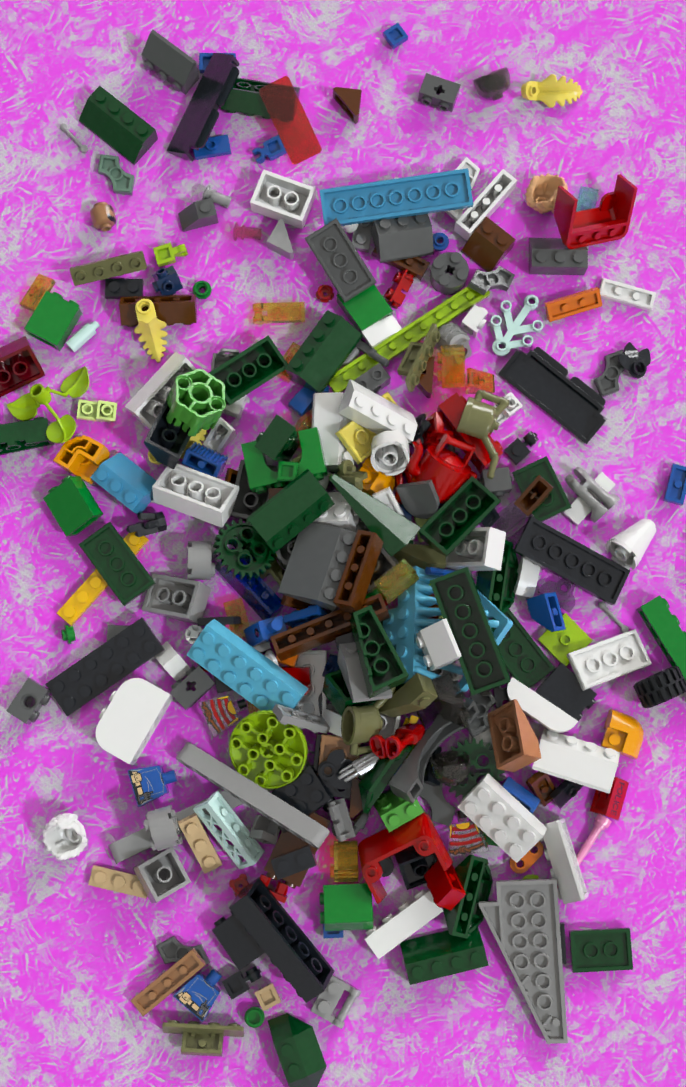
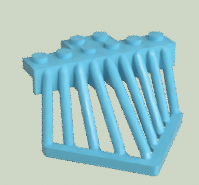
(413, 616)

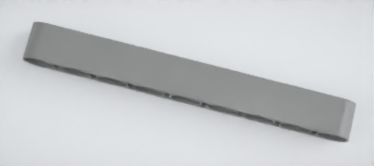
(253, 795)

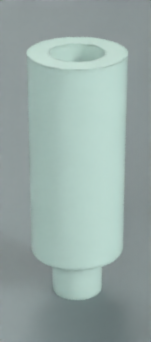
(82, 336)

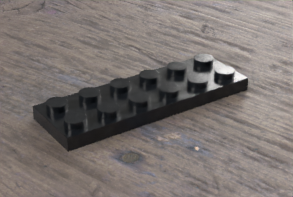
(571, 560)
(104, 666)

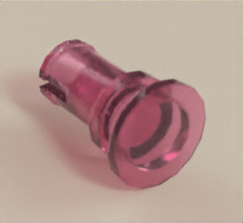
(246, 232)

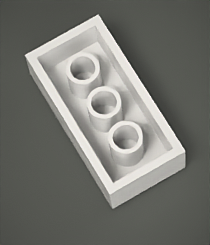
(502, 818)

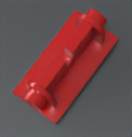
(401, 282)

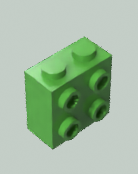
(395, 810)

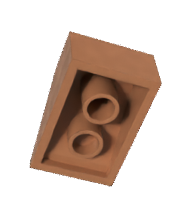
(512, 738)

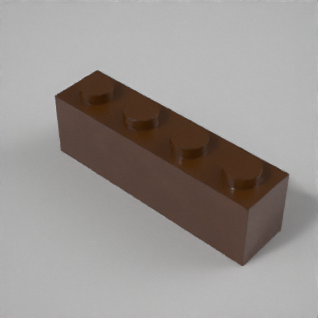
(168, 309)
(358, 571)

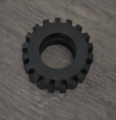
(660, 687)

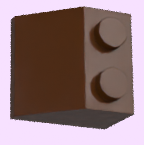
(488, 245)

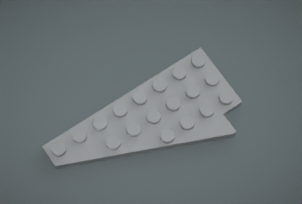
(530, 938)

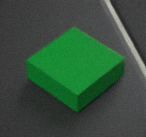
(287, 471)

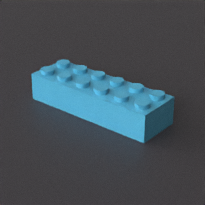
(245, 668)

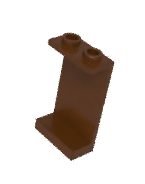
(287, 843)

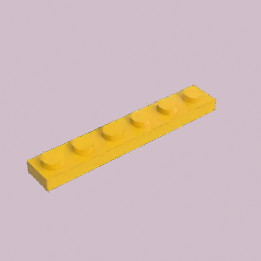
(94, 586)

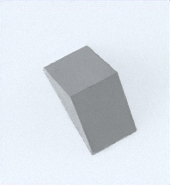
(279, 241)

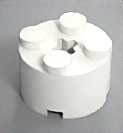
(390, 452)

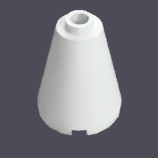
(631, 543)

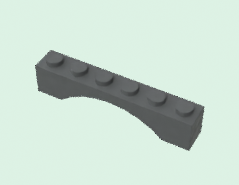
(409, 778)

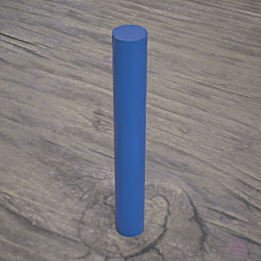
(437, 571)

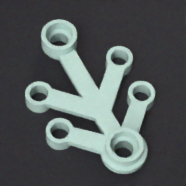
(514, 328)

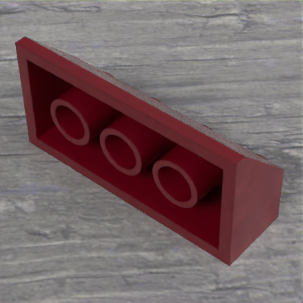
(18, 366)

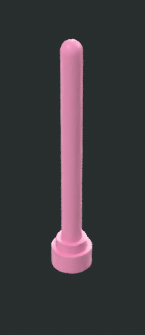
(600, 824)

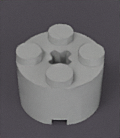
(199, 560)
(163, 828)

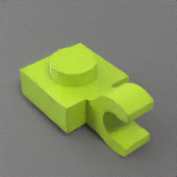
(166, 254)

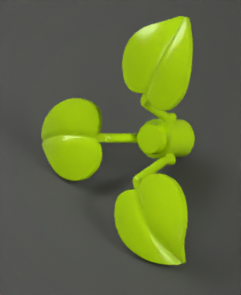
(26, 406)

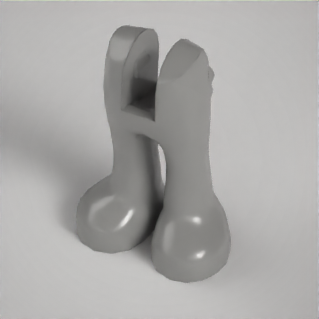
(588, 482)

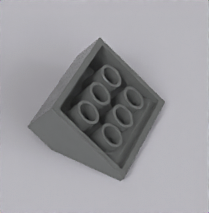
(317, 564)

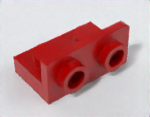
(435, 431)

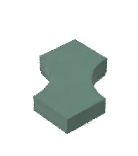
(122, 182)

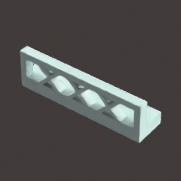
(232, 830)

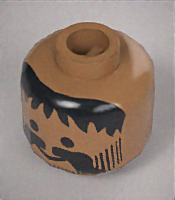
(103, 216)

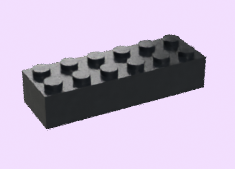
(282, 940)

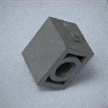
(500, 483)

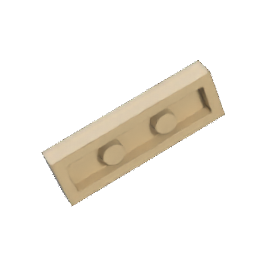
(200, 843)
(116, 881)

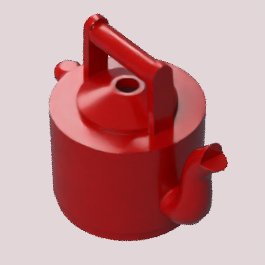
(442, 466)

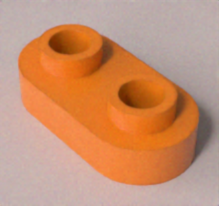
(528, 860)

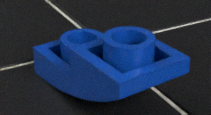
(303, 400)

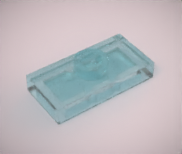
(587, 198)

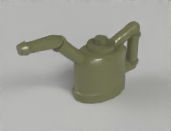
(480, 420)
(360, 724)

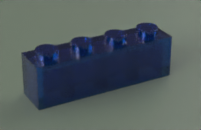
(254, 592)

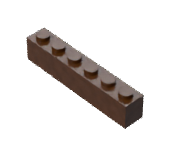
(322, 630)

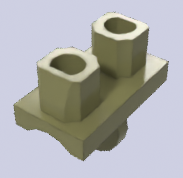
(347, 472)

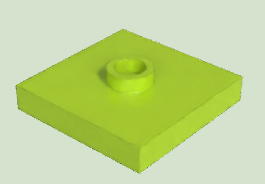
(565, 641)

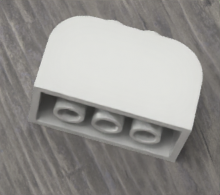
(131, 718)

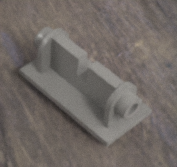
(341, 819)

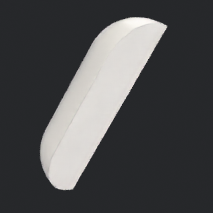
(540, 708)

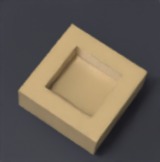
(267, 996)

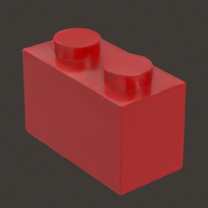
(444, 886)

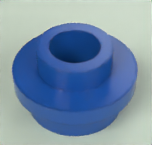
(440, 246)

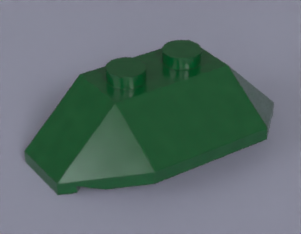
(499, 585)
(376, 780)
(477, 884)
(297, 1051)

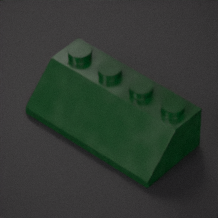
(246, 98)
(117, 125)
(323, 352)
(250, 369)
(290, 510)
(458, 517)
(442, 955)

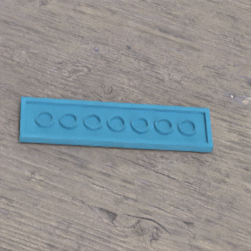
(397, 197)

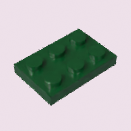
(556, 501)
(600, 950)

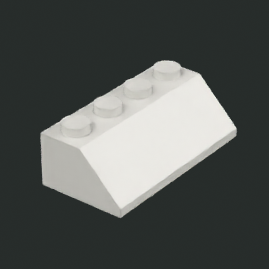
(152, 396)
(376, 412)
(329, 421)
(195, 494)
(577, 760)
(564, 862)

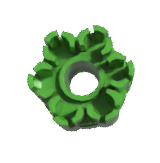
(196, 400)

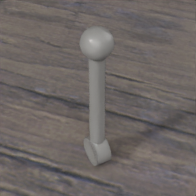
(83, 148)
(624, 628)

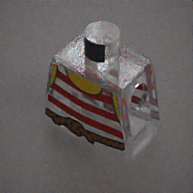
(222, 713)
(466, 837)

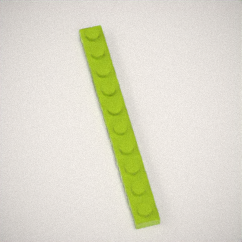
(413, 332)

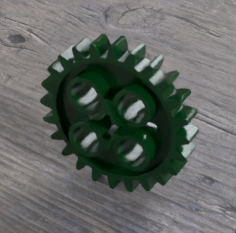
(231, 558)
(475, 750)

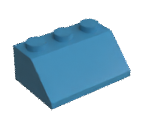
(125, 482)

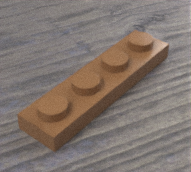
(168, 982)

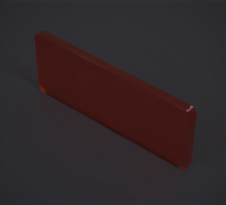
(290, 120)

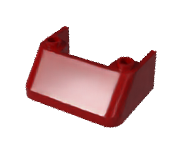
(598, 224)
(383, 844)

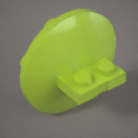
(267, 750)

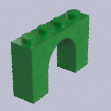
(262, 477)

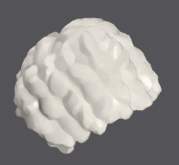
(65, 836)

